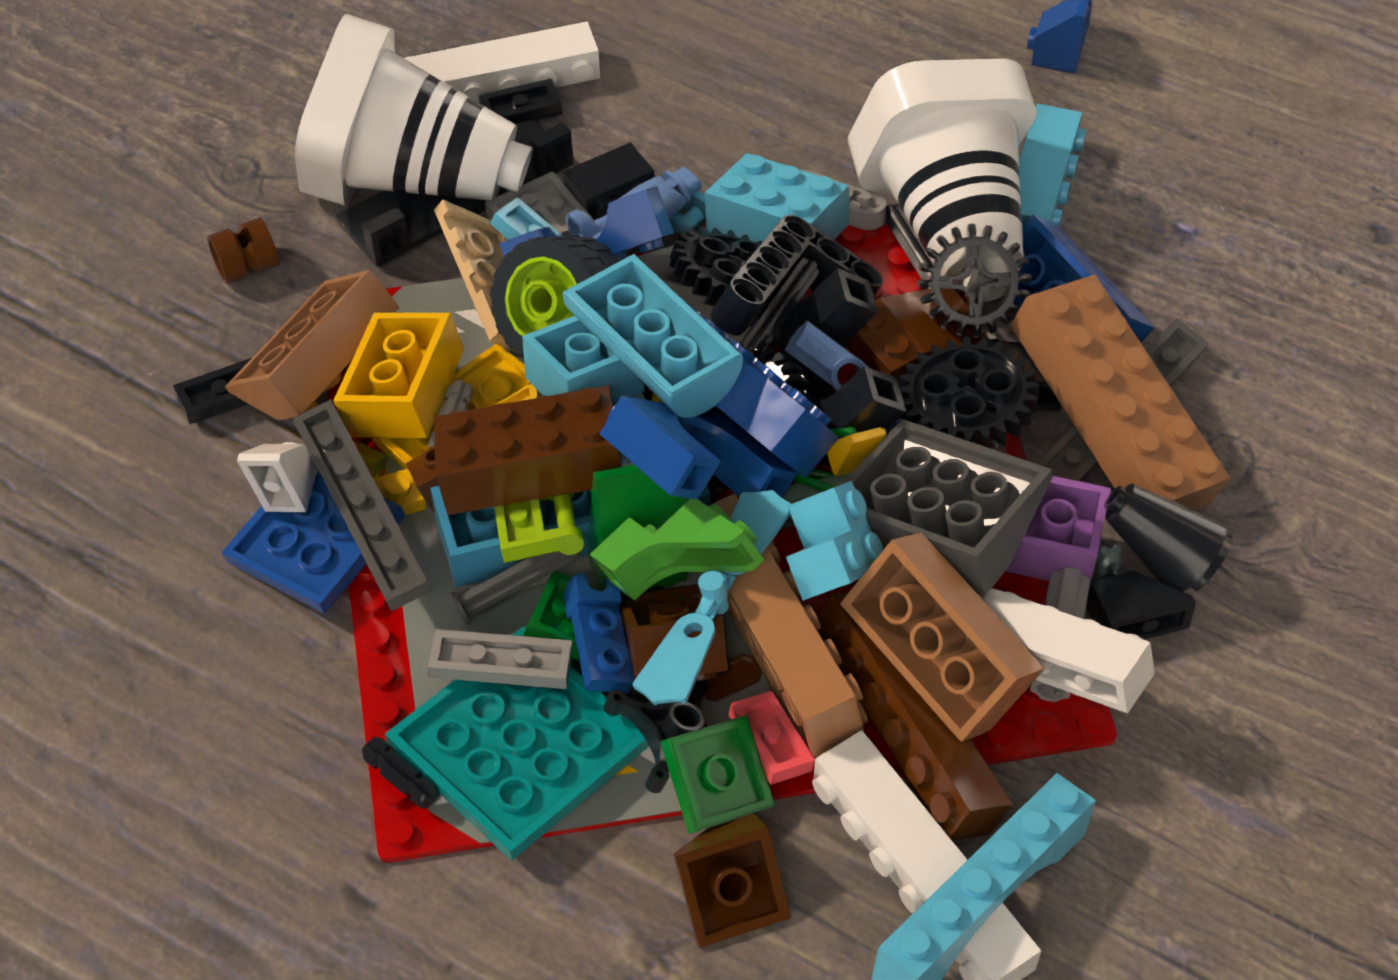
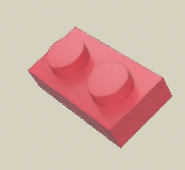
(776, 738)

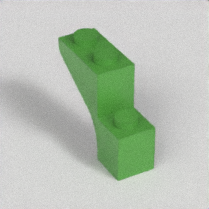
(689, 541)

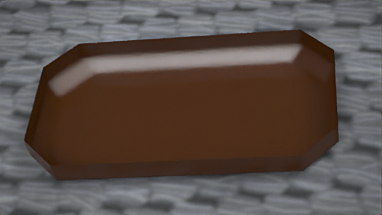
(742, 674)

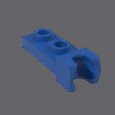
(599, 635)

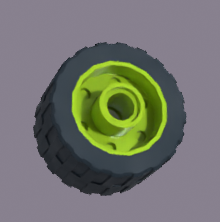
(533, 279)

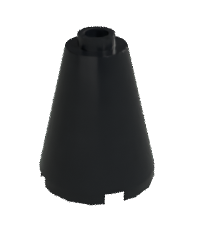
(1169, 538)

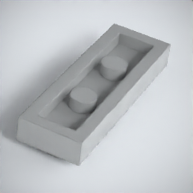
(500, 658)

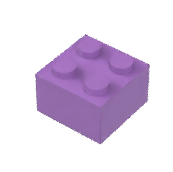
(1063, 530)

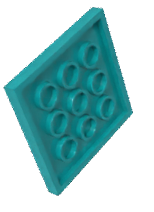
(516, 753)

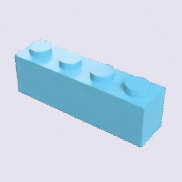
(1049, 161)

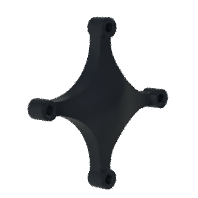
(660, 723)

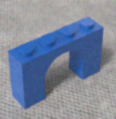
(687, 451)

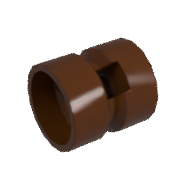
(243, 250)

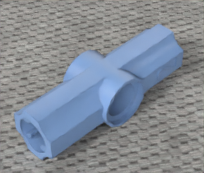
(820, 353)

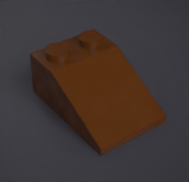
(905, 329)
(654, 615)

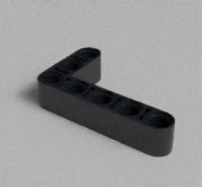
(771, 264)

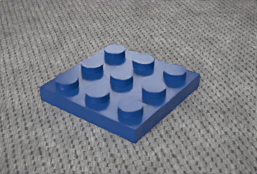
(302, 552)

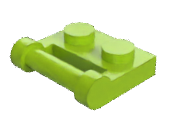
(524, 534)

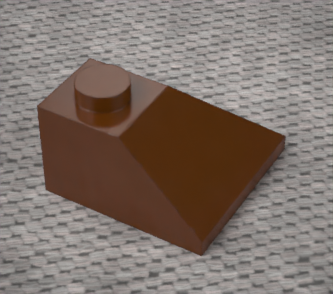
(731, 880)

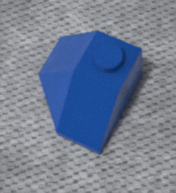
(1060, 35)

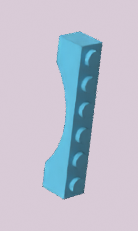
(952, 915)

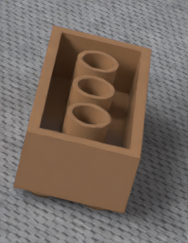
(941, 636)

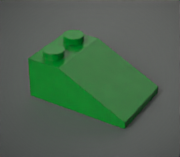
(627, 494)

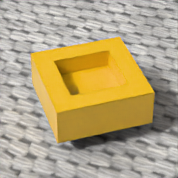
(401, 490)

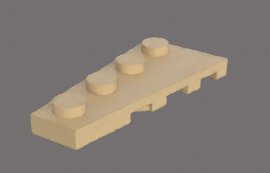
(477, 256)

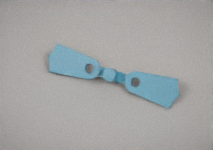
(678, 659)

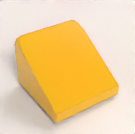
(851, 450)

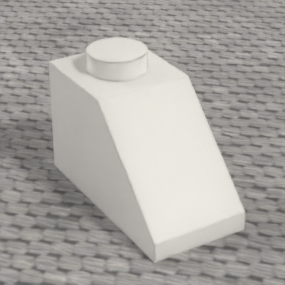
(280, 475)

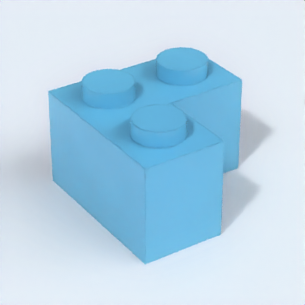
(834, 540)

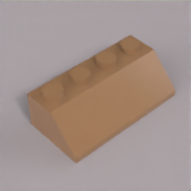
(312, 347)

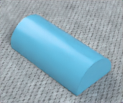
(657, 336)

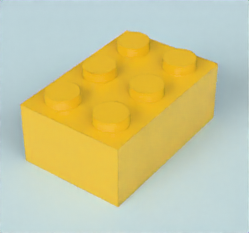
(399, 375)

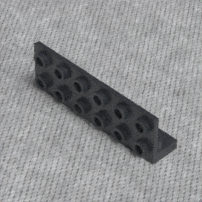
(400, 220)

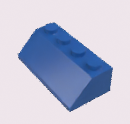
(1058, 261)

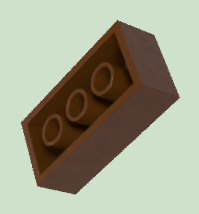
(523, 449)

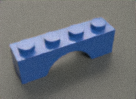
(630, 223)

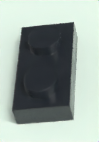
(523, 101)
(207, 395)

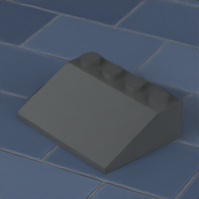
(954, 492)

